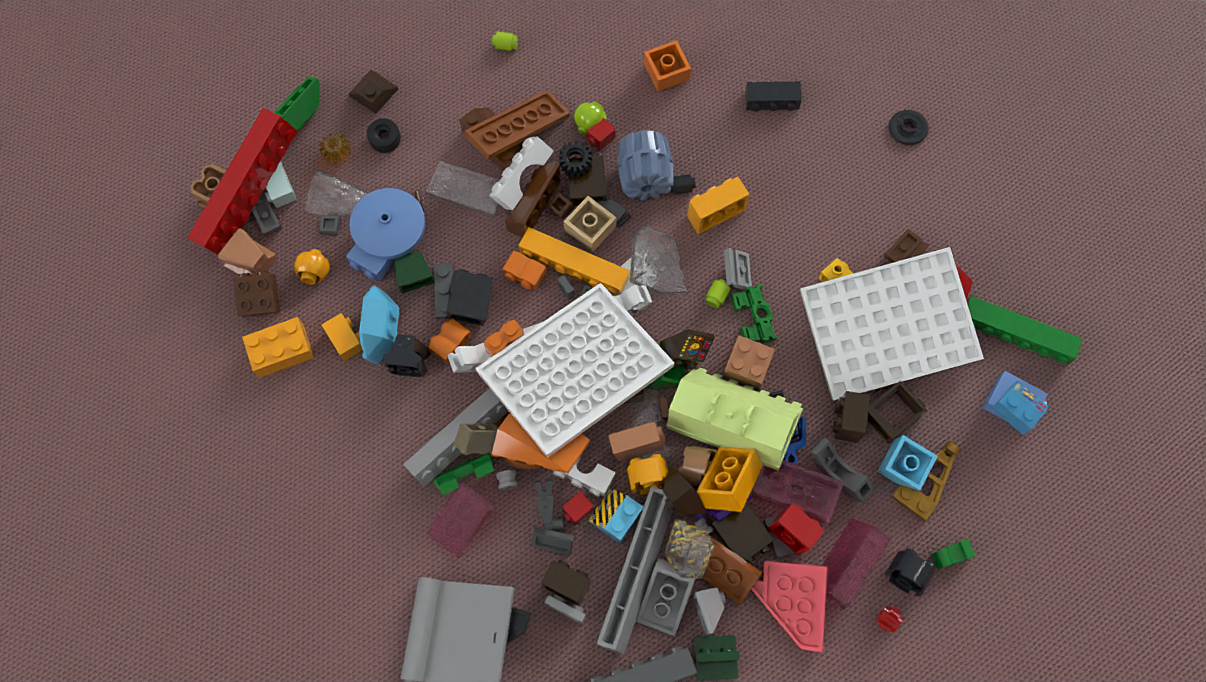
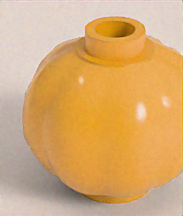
(310, 265)

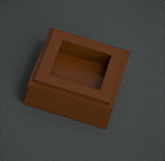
(664, 405)

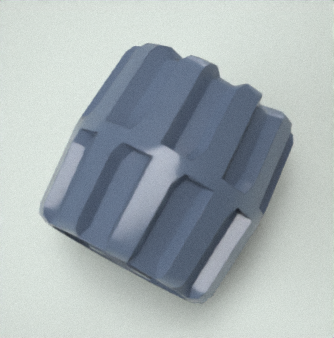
(645, 165)

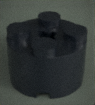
(910, 572)

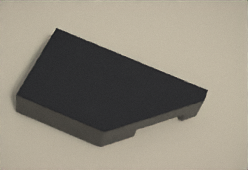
(518, 624)

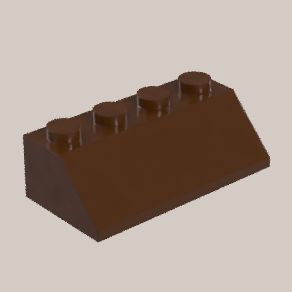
(479, 115)
(534, 199)

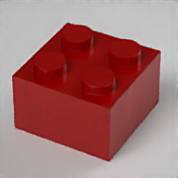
(795, 529)

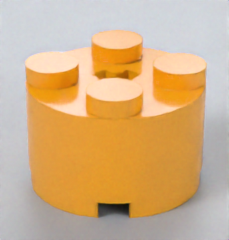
(647, 473)

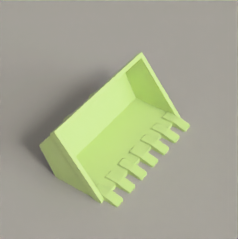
(733, 416)

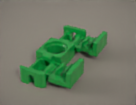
(762, 326)
(480, 465)

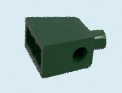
(412, 272)

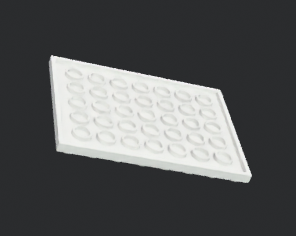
(574, 369)

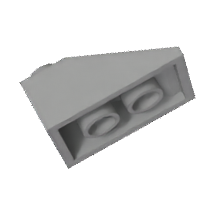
(665, 599)

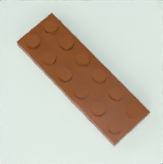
(516, 124)

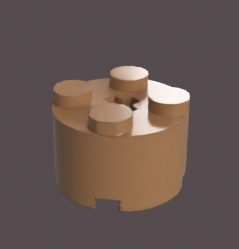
(696, 464)

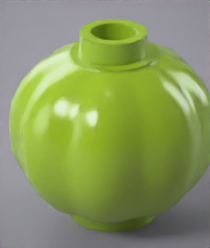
(588, 115)

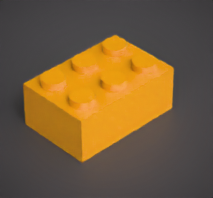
(717, 204)
(278, 347)
(730, 479)

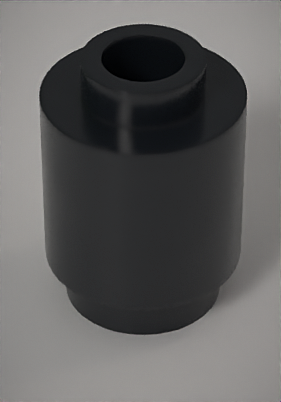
(683, 184)

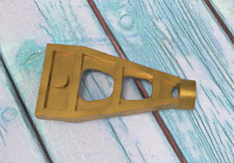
(917, 502)

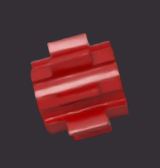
(890, 619)

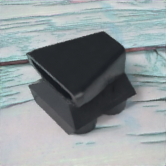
(407, 357)

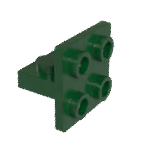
(716, 657)

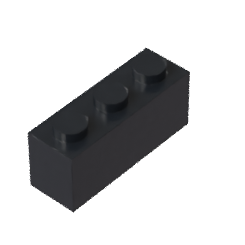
(773, 96)

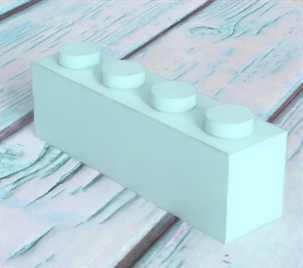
(279, 188)

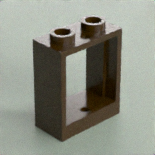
(882, 425)

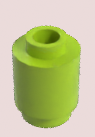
(505, 41)
(717, 293)

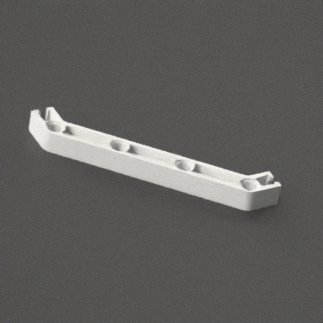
(469, 357)

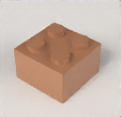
(748, 362)

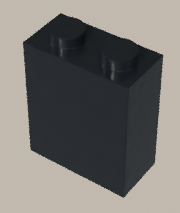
(469, 297)

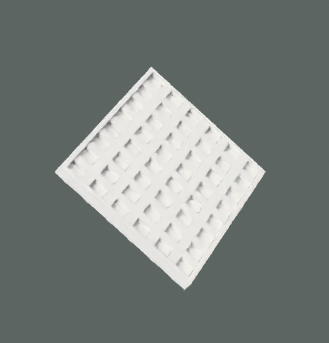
(891, 323)

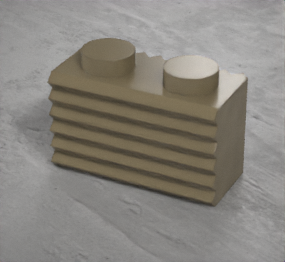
(476, 438)

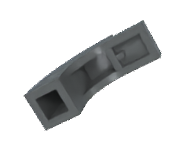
(830, 464)

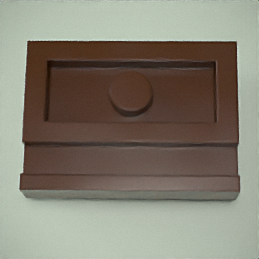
(906, 247)

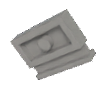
(737, 268)
(558, 604)

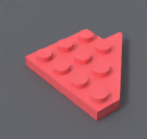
(796, 600)

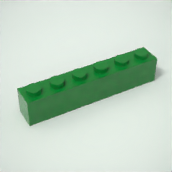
(1023, 331)

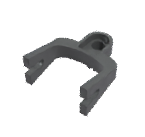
(545, 506)

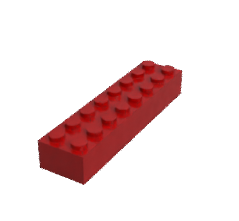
(243, 181)

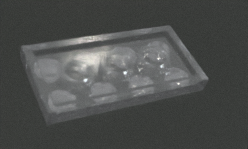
(463, 188)

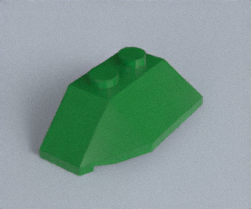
(300, 103)

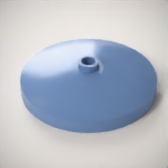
(387, 223)

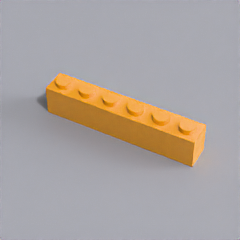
(574, 261)

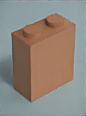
(637, 441)

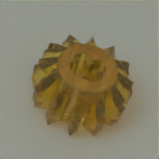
(335, 148)

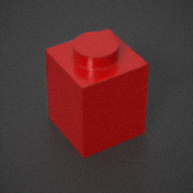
(601, 134)
(577, 508)

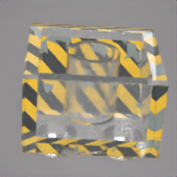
(688, 550)

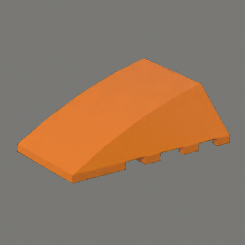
(516, 444)

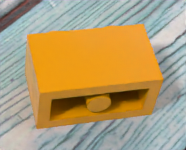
(342, 336)

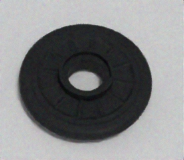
(904, 136)

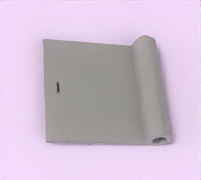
(457, 632)

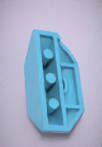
(378, 324)

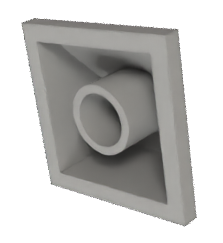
(709, 608)

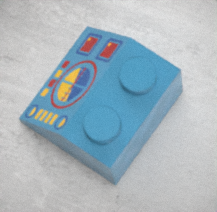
(1020, 407)

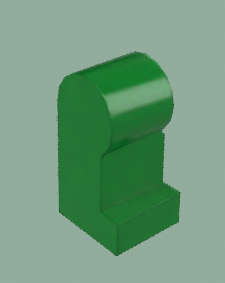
(953, 554)

